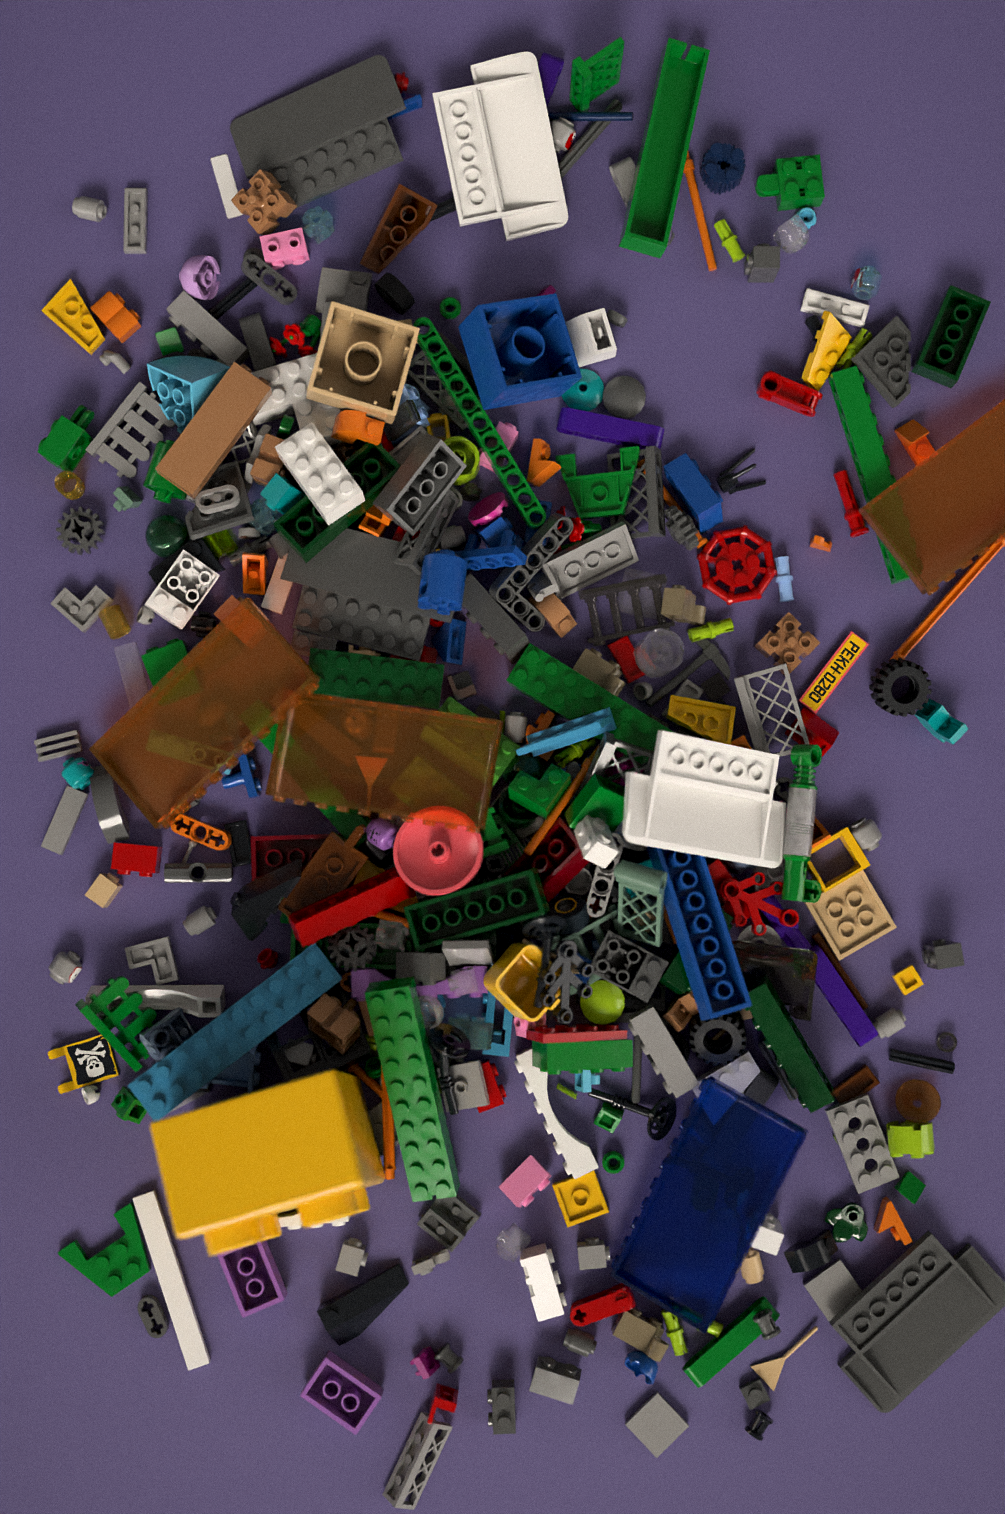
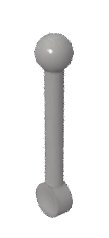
(191, 844)

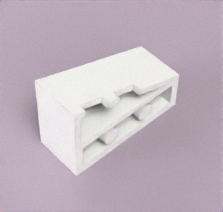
(734, 1074)
(543, 1282)

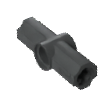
(184, 872)

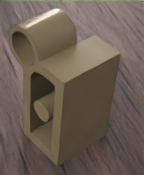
(680, 606)
(600, 671)
(641, 1333)

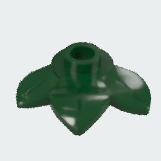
(847, 1226)

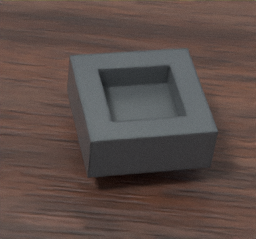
(754, 1393)

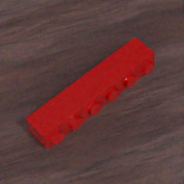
(349, 906)

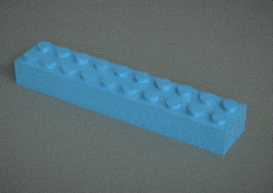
(234, 1032)

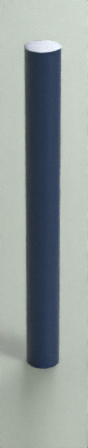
(591, 116)

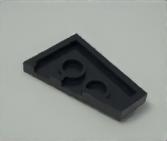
(198, 548)

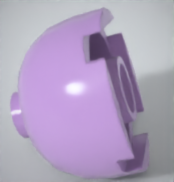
(199, 277)

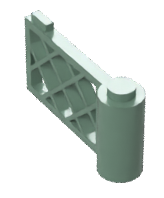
(642, 881)

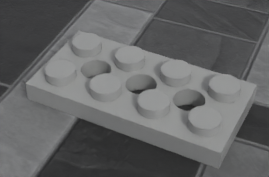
(876, 1148)

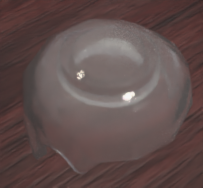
(431, 1010)

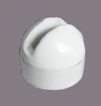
(89, 1094)

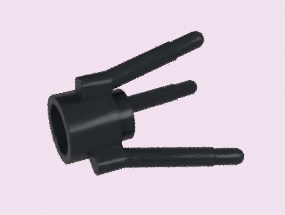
(728, 481)

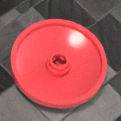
(437, 858)

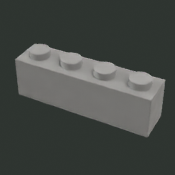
(206, 330)
(663, 1050)

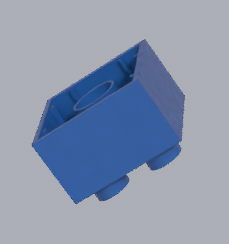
(519, 351)

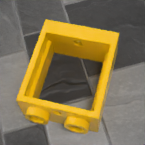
(854, 851)

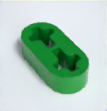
(285, 427)

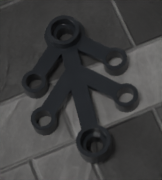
(566, 953)

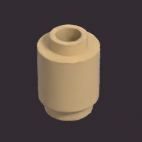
(752, 1267)

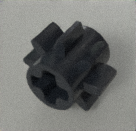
(203, 624)

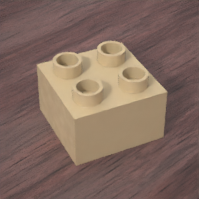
(362, 362)

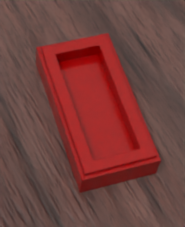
(623, 654)

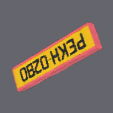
(833, 672)

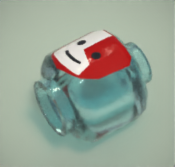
(866, 282)

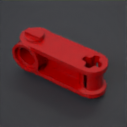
(789, 394)
(602, 1305)

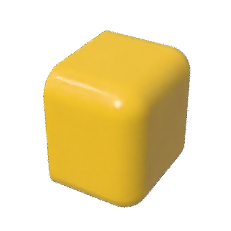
(515, 983)

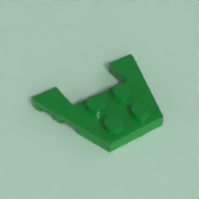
(602, 492)
(117, 1263)

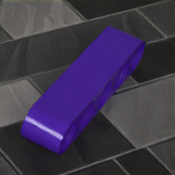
(550, 70)
(609, 429)
(842, 1000)

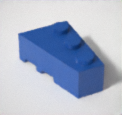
(695, 492)

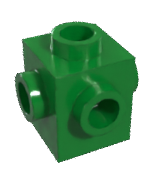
(128, 1106)

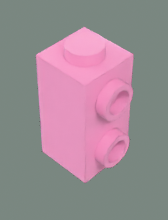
(508, 435)

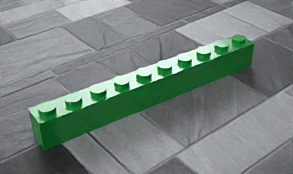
(865, 446)

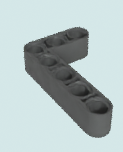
(527, 571)

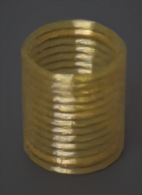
(62, 478)
(114, 621)

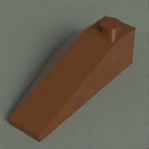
(399, 224)

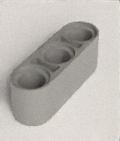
(623, 176)

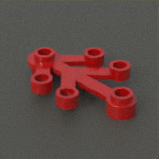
(754, 902)

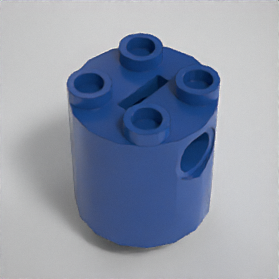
(442, 582)

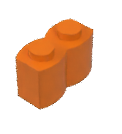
(115, 316)

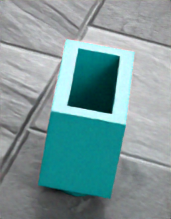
(282, 493)

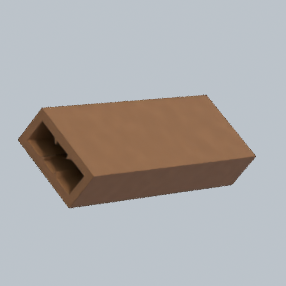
(214, 429)

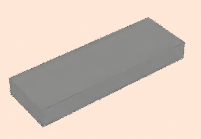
(135, 221)
(64, 820)

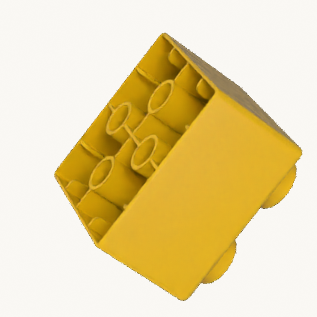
(265, 1154)

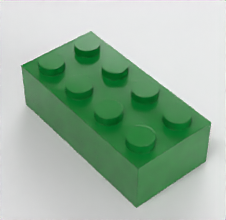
(582, 1056)

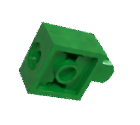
(794, 182)
(67, 440)

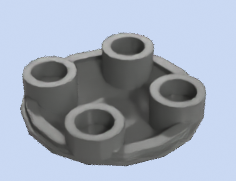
(624, 397)

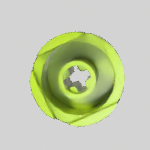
(468, 454)
(910, 1139)

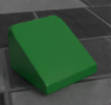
(169, 341)
(608, 1117)
(910, 1187)

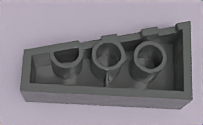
(493, 620)

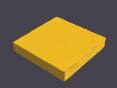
(580, 1198)

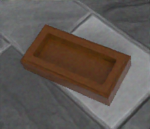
(856, 1084)

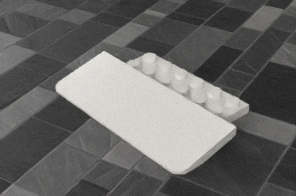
(502, 148)
(707, 802)

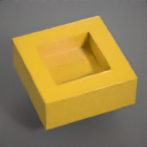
(907, 979)

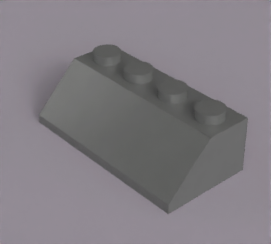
(420, 483)

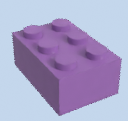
(253, 1277)
(342, 1392)

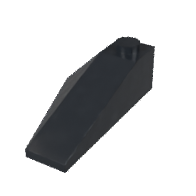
(262, 897)
(359, 1306)

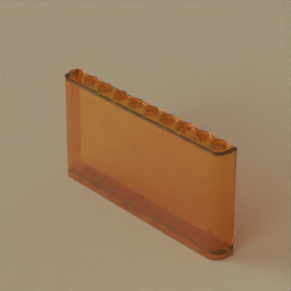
(946, 505)
(205, 715)
(386, 761)

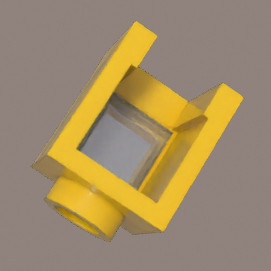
(438, 426)

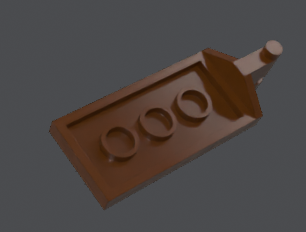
(328, 871)

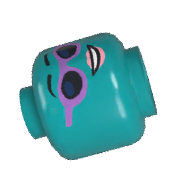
(77, 772)

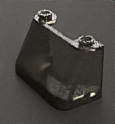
(788, 969)

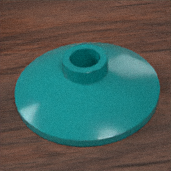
(587, 399)

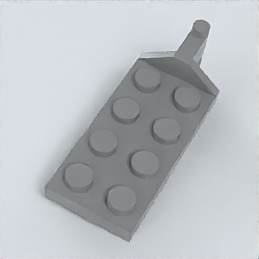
(584, 563)

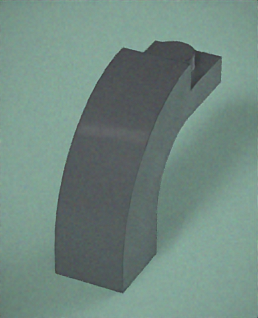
(108, 806)

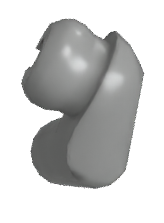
(115, 358)

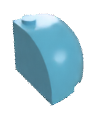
(184, 385)

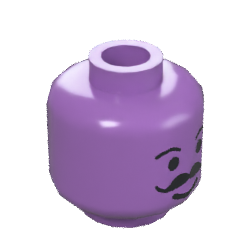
(382, 833)

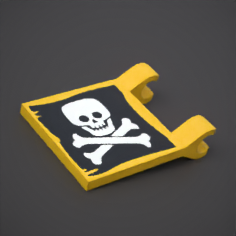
(88, 1062)

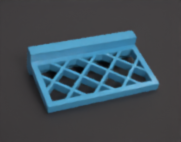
(569, 733)

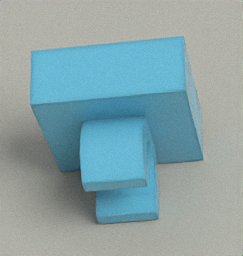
(584, 1081)

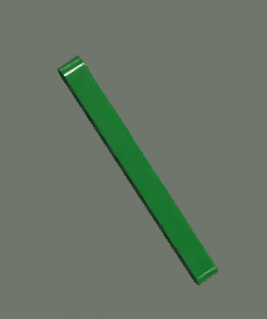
(477, 413)

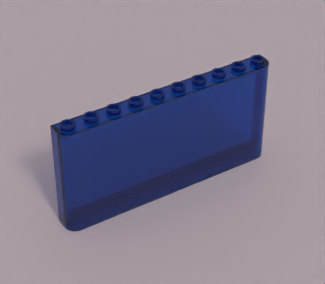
(708, 1203)

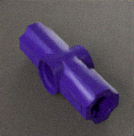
(790, 935)

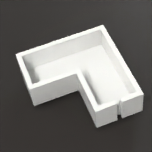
(288, 397)

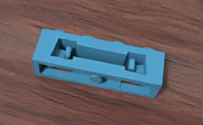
(498, 1048)

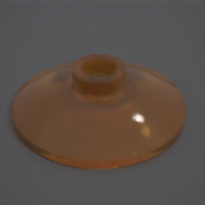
(918, 1091)

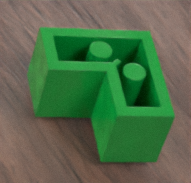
(539, 795)

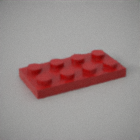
(576, 1033)

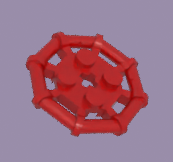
(749, 562)

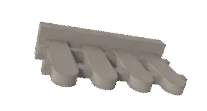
(121, 436)

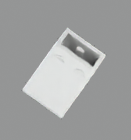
(591, 337)
(182, 590)

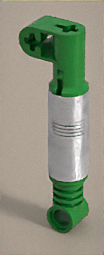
(800, 826)

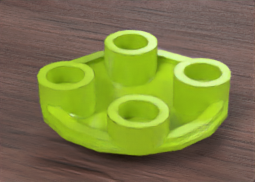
(604, 1004)

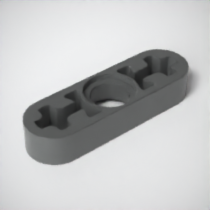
(285, 284)

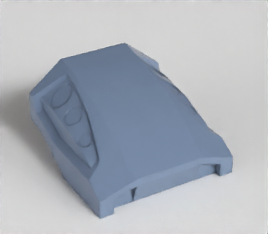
(167, 1034)

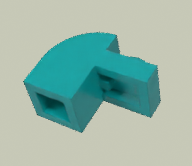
(940, 723)

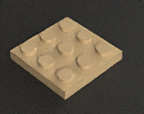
(851, 915)

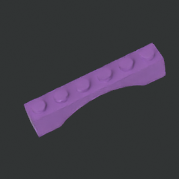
(362, 978)

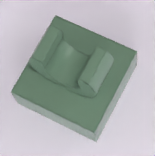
(126, 499)

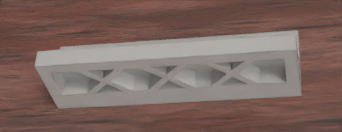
(412, 1462)

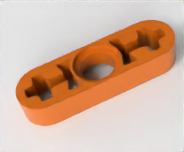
(214, 844)

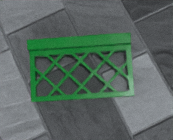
(595, 75)

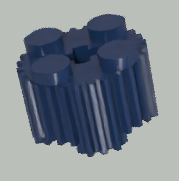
(722, 157)

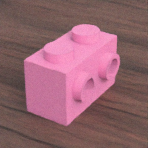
(285, 248)
(525, 1182)

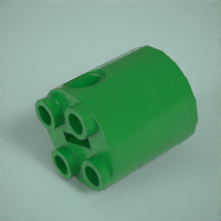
(153, 481)

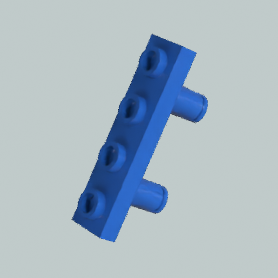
(502, 556)
(245, 776)

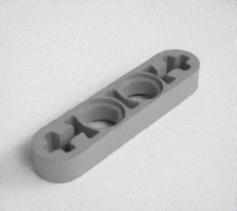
(601, 873)

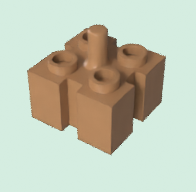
(264, 202)
(268, 462)
(787, 643)
(335, 1023)

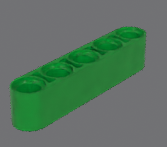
(728, 1345)

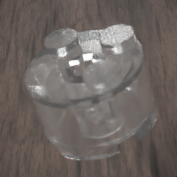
(651, 661)

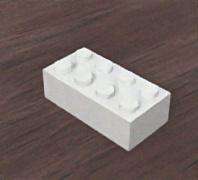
(320, 473)

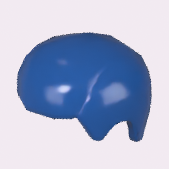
(642, 1365)

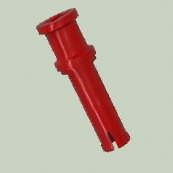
(852, 514)

